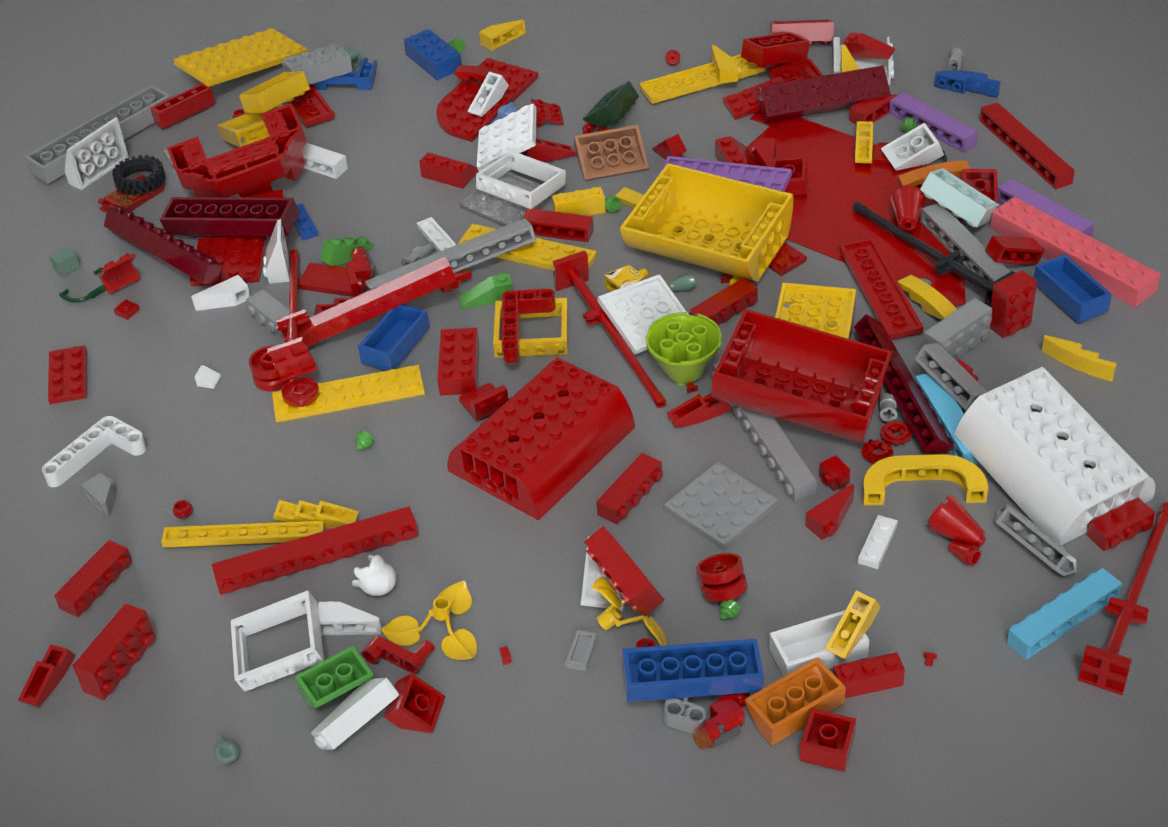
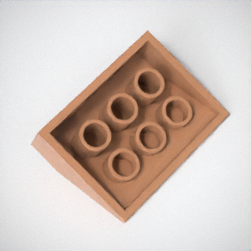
(610, 152)

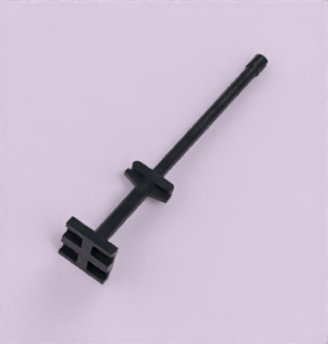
(944, 264)

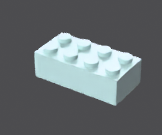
(959, 197)

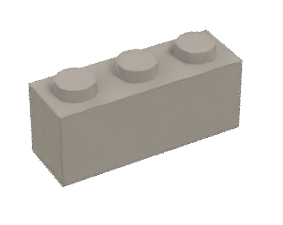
(266, 310)

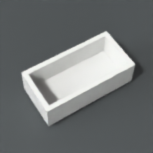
(807, 641)

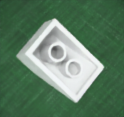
(913, 149)
(277, 257)

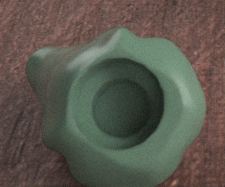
(225, 750)

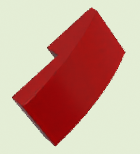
(465, 71)
(461, 276)

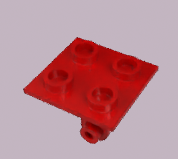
(547, 112)

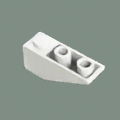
(225, 294)

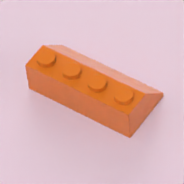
(787, 703)

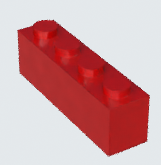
(182, 105)
(560, 225)
(728, 301)
(629, 488)
(93, 578)

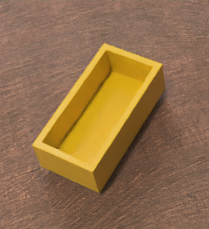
(274, 92)

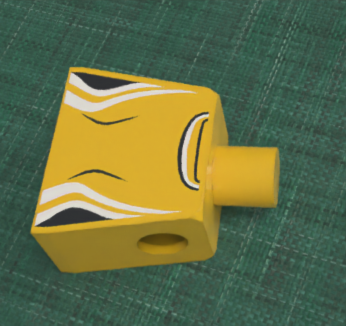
(624, 277)

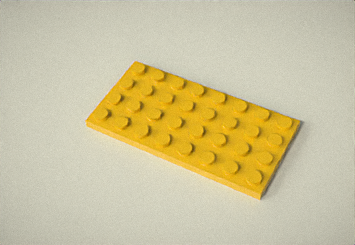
(239, 57)

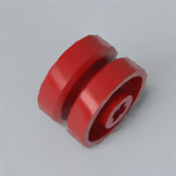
(263, 371)
(721, 577)

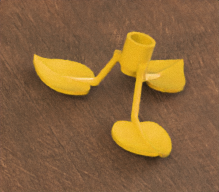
(613, 614)
(458, 645)

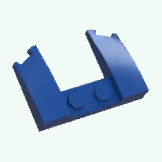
(363, 78)

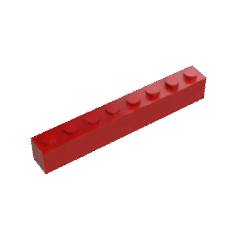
(1027, 146)

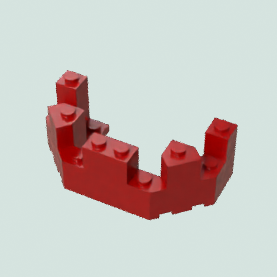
(246, 168)

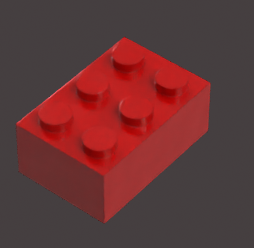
(1012, 304)

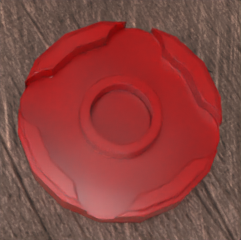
(300, 392)

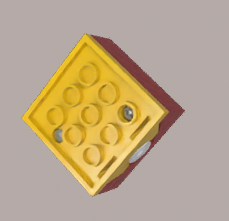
(818, 307)

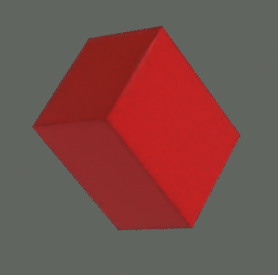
(505, 655)

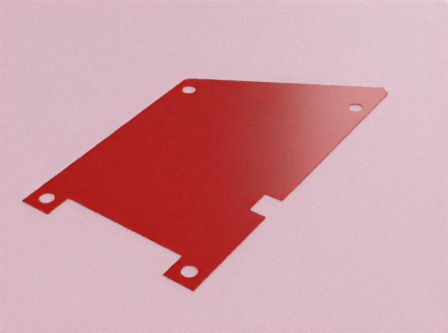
(837, 182)

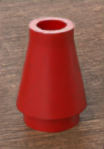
(966, 553)

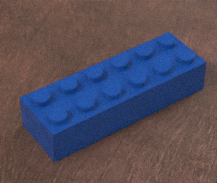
(692, 670)

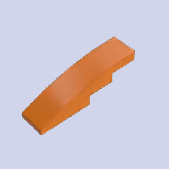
(919, 175)

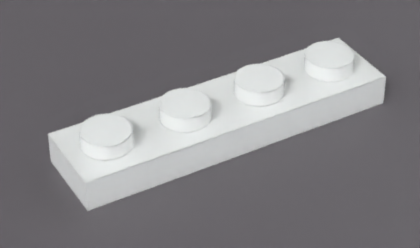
(435, 234)

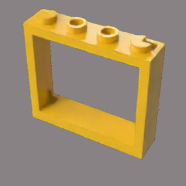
(246, 126)
(536, 346)

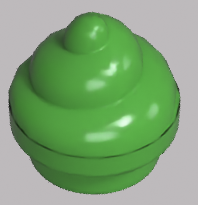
(908, 125)
(612, 203)
(363, 440)
(729, 609)

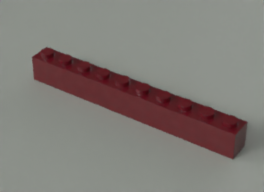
(162, 245)
(906, 391)

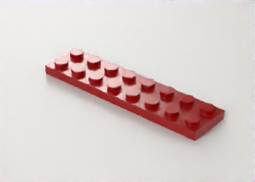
(881, 288)

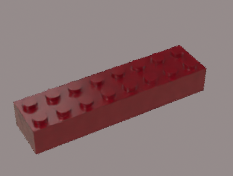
(821, 93)
(228, 216)

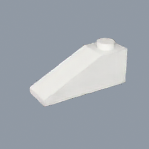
(489, 94)
(343, 619)

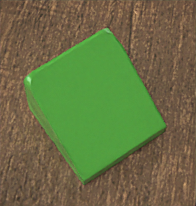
(457, 44)

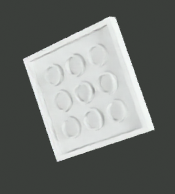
(508, 134)
(637, 307)

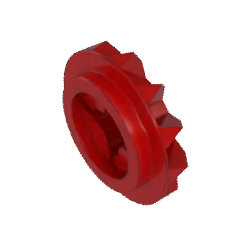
(894, 427)
(868, 450)

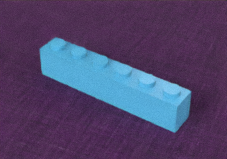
(947, 412)
(1063, 613)

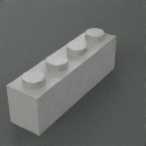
(950, 374)

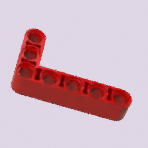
(516, 303)

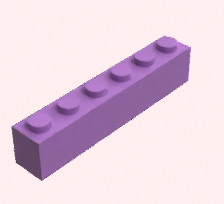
(941, 125)
(1013, 188)

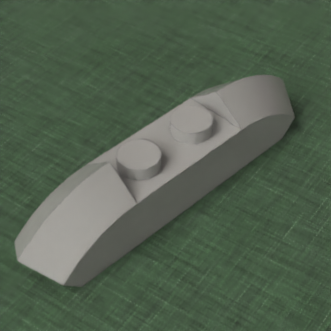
(1036, 540)

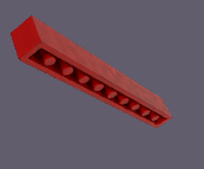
(375, 302)
(314, 550)

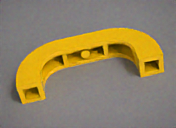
(924, 467)

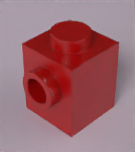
(834, 473)

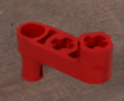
(397, 655)

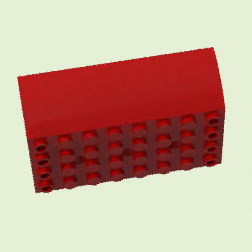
(805, 363)
(578, 429)

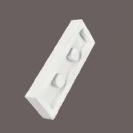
(877, 542)

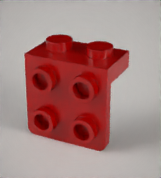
(119, 274)
(484, 400)

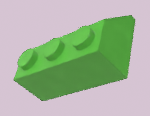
(333, 677)

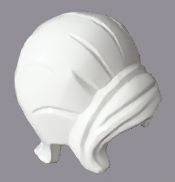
(377, 578)

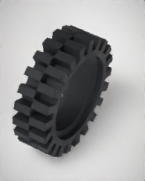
(135, 165)

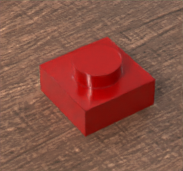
(126, 309)

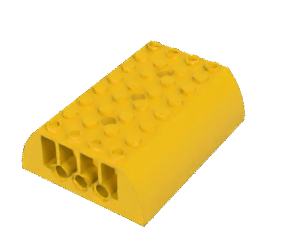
(707, 209)

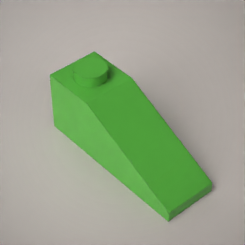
(486, 292)

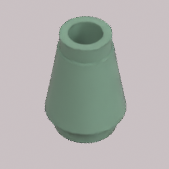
(683, 283)

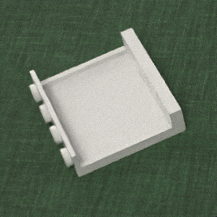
(862, 62)

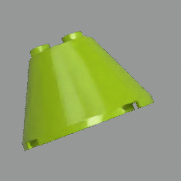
(683, 345)

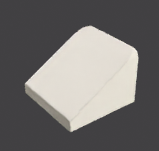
(207, 377)

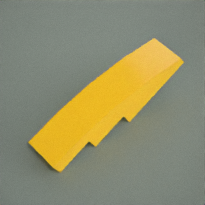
(864, 142)
(929, 298)
(1074, 356)
(331, 514)

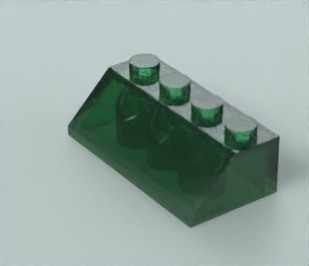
(612, 106)

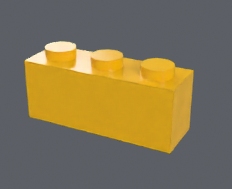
(580, 202)

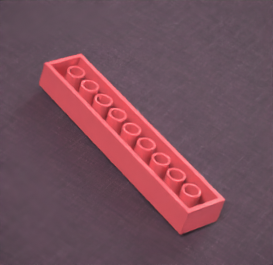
(1110, 268)

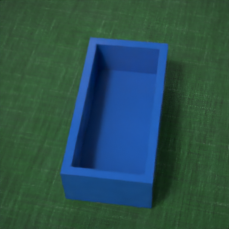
(432, 54)
(1072, 288)
(394, 337)

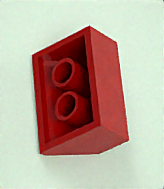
(732, 151)
(447, 170)

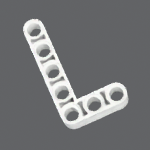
(90, 444)

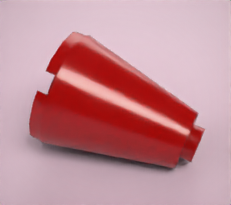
(907, 206)
(956, 523)

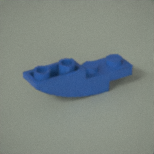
(967, 81)

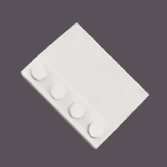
(95, 155)

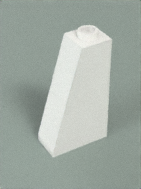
(354, 712)

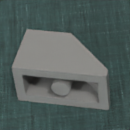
(100, 493)

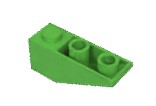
(338, 250)

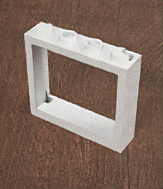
(553, 176)
(269, 617)

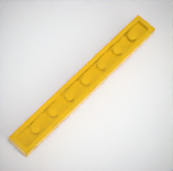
(239, 533)

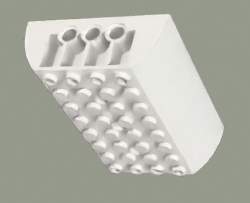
(1047, 472)

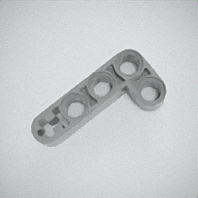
(685, 712)

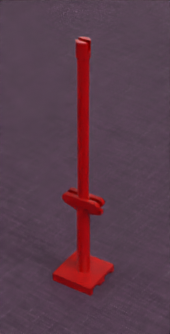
(574, 272)
(293, 356)
(1106, 667)

